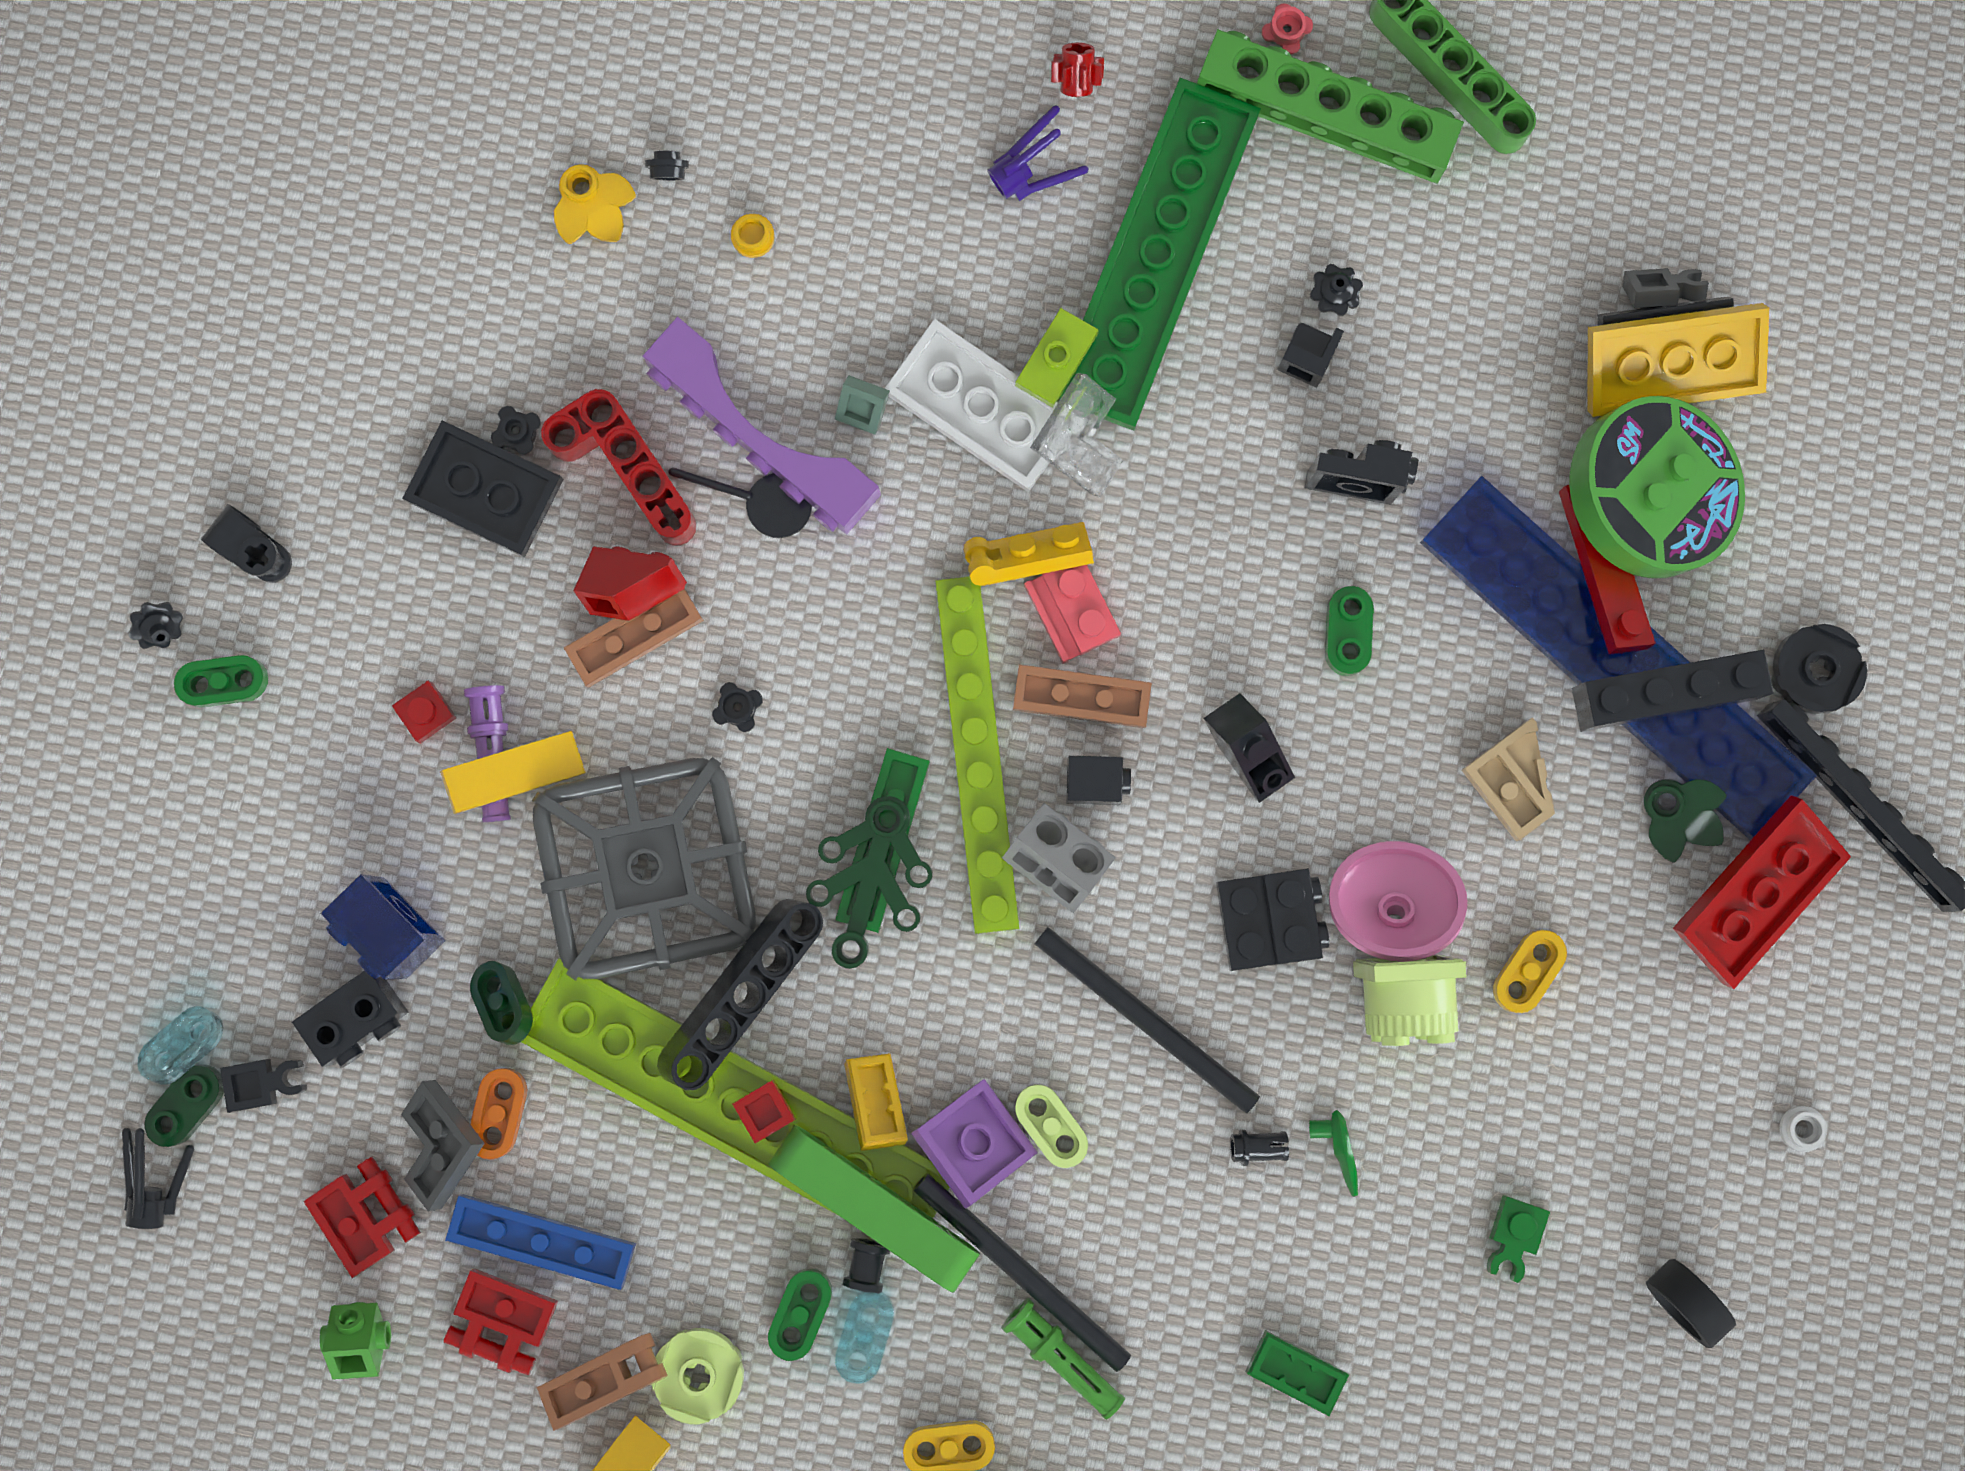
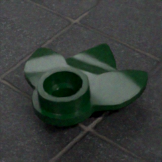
(1688, 820)

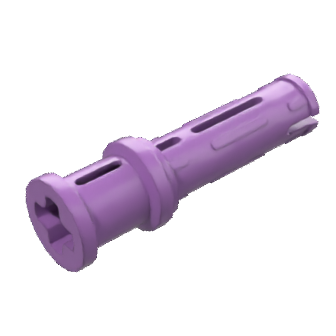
(491, 728)

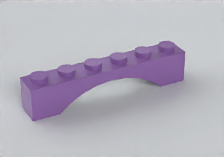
(829, 484)

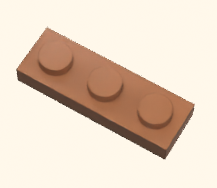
(625, 641)
(1082, 696)

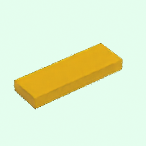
(512, 772)

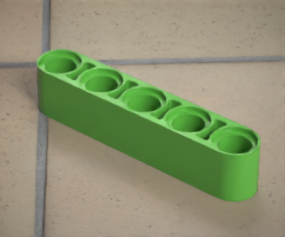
(1456, 86)
(874, 1208)

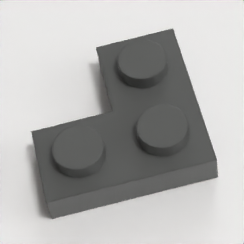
(448, 1144)

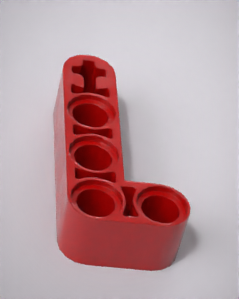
(631, 470)

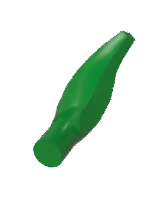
(1342, 1146)

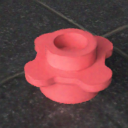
(1287, 16)

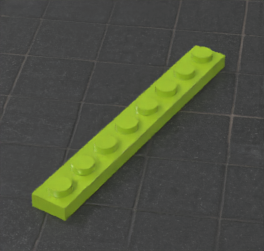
(977, 755)

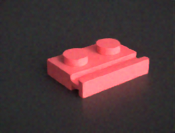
(1072, 611)

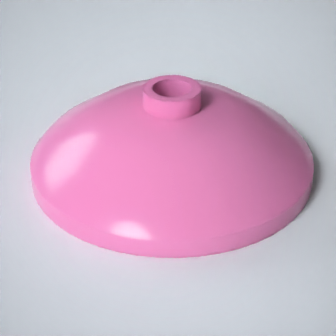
(1402, 882)

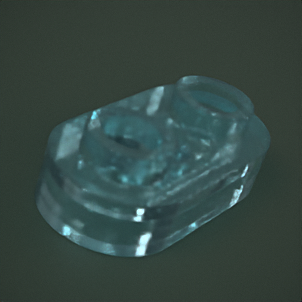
(181, 1043)
(864, 1337)

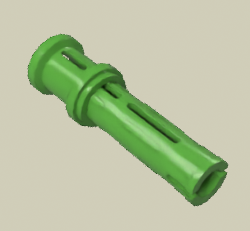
(1050, 1338)

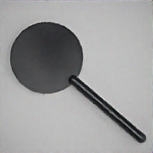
(766, 505)

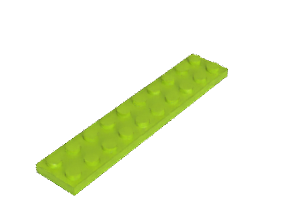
(618, 1047)

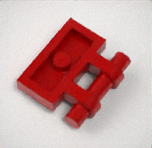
(351, 1225)
(503, 1308)

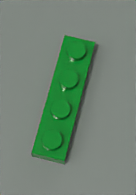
(902, 778)

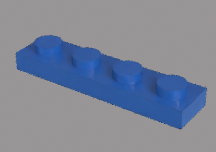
(540, 1241)

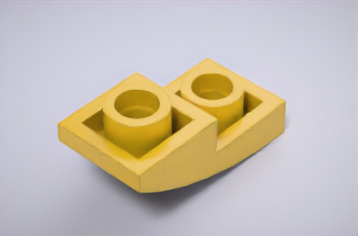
(634, 1449)

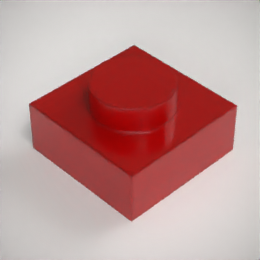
(424, 711)
(764, 1111)

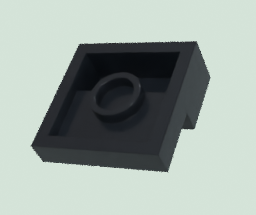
(1376, 475)
(1272, 919)

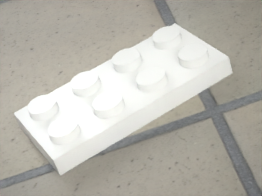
(972, 403)

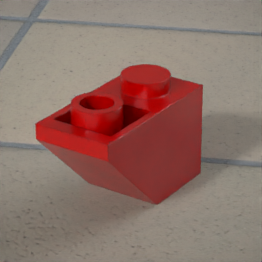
(626, 582)

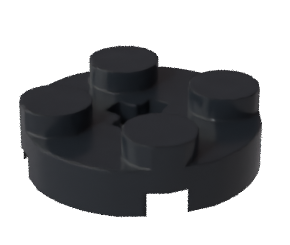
(1842, 658)

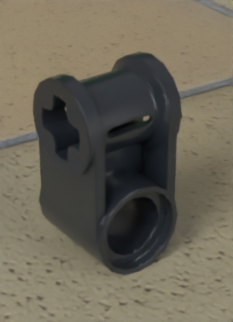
(244, 544)

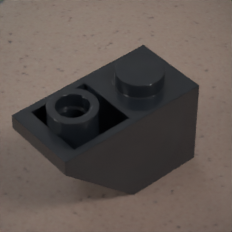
(1249, 746)

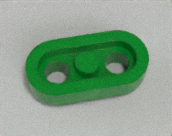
(1349, 629)
(223, 681)
(799, 1313)

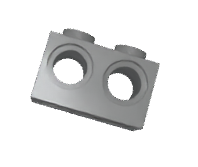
(1054, 863)

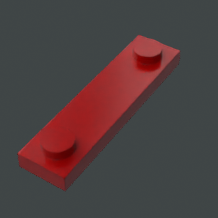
(1612, 592)

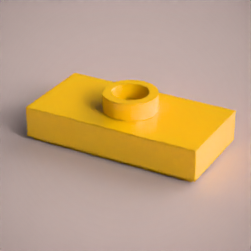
(875, 1102)

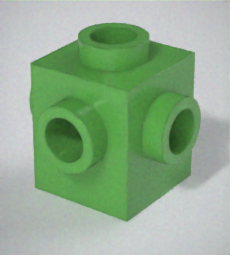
(354, 1340)

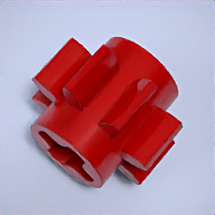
(1077, 69)

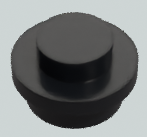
(667, 166)

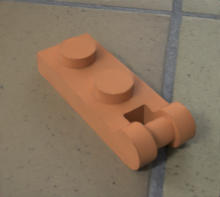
(600, 1382)

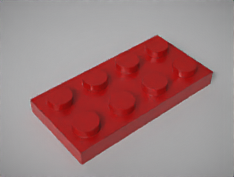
(1762, 892)

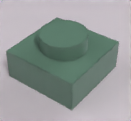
(862, 404)

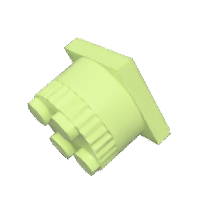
(1410, 998)

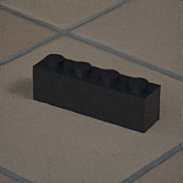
(1672, 690)

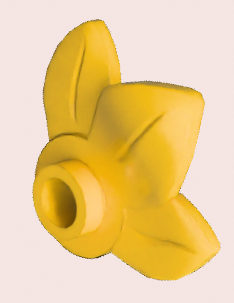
(594, 210)

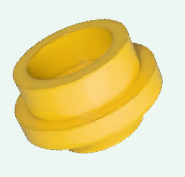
(752, 235)

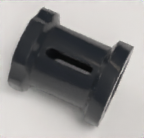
(866, 1266)

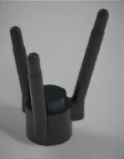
(145, 1204)

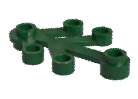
(871, 873)

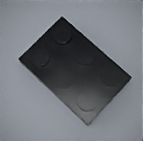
(483, 488)

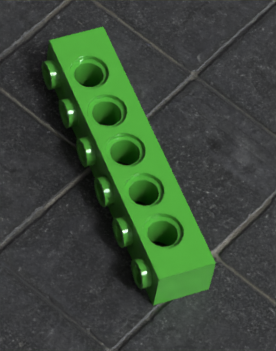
(1339, 126)

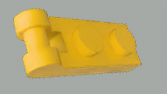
(1027, 554)

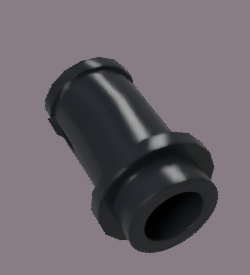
(1257, 1147)

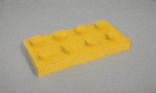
(1679, 357)

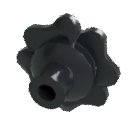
(1336, 289)
(155, 625)

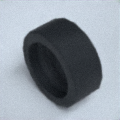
(1691, 1303)

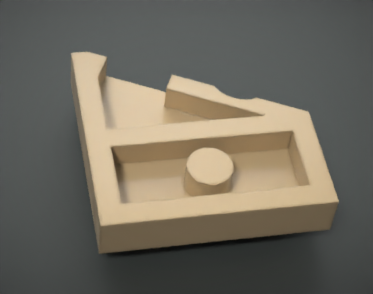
(1514, 781)

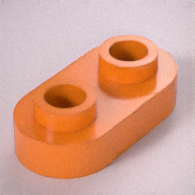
(494, 1111)

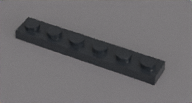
(1875, 816)

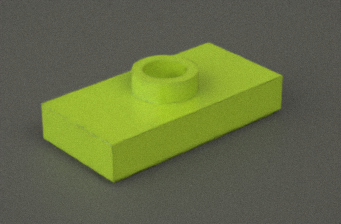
(1056, 357)

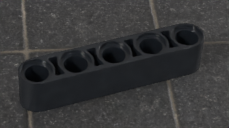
(720, 1001)

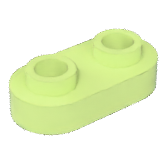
(1051, 1125)

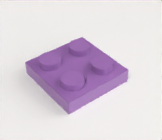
(974, 1143)

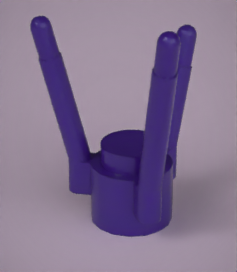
(1011, 169)

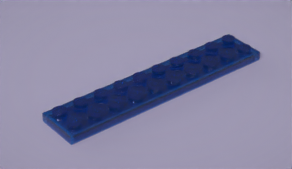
(1550, 604)

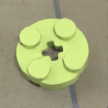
(710, 1399)

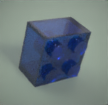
(381, 928)

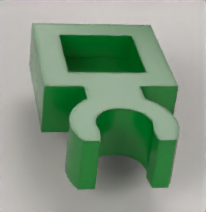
(1518, 1229)

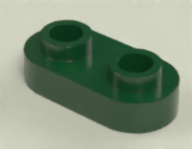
(502, 1011)
(183, 1107)

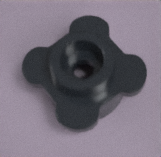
(524, 439)
(729, 697)

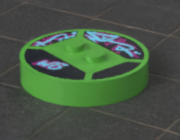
(1657, 487)

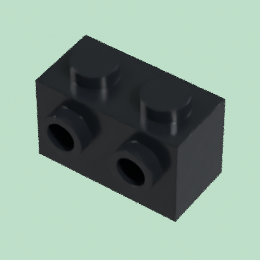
(350, 1019)

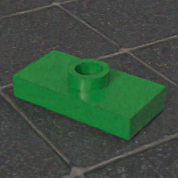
(1297, 1373)

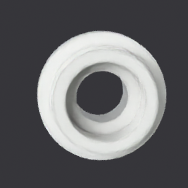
(1816, 1129)

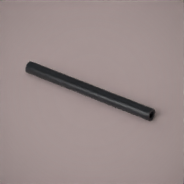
(1147, 1020)
(1022, 1272)

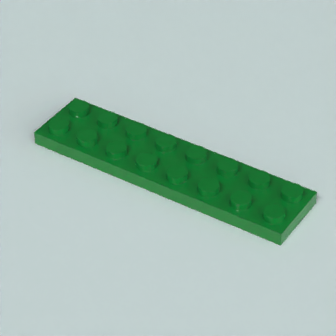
(1163, 242)

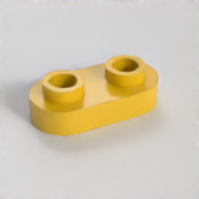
(1530, 973)
(949, 1447)

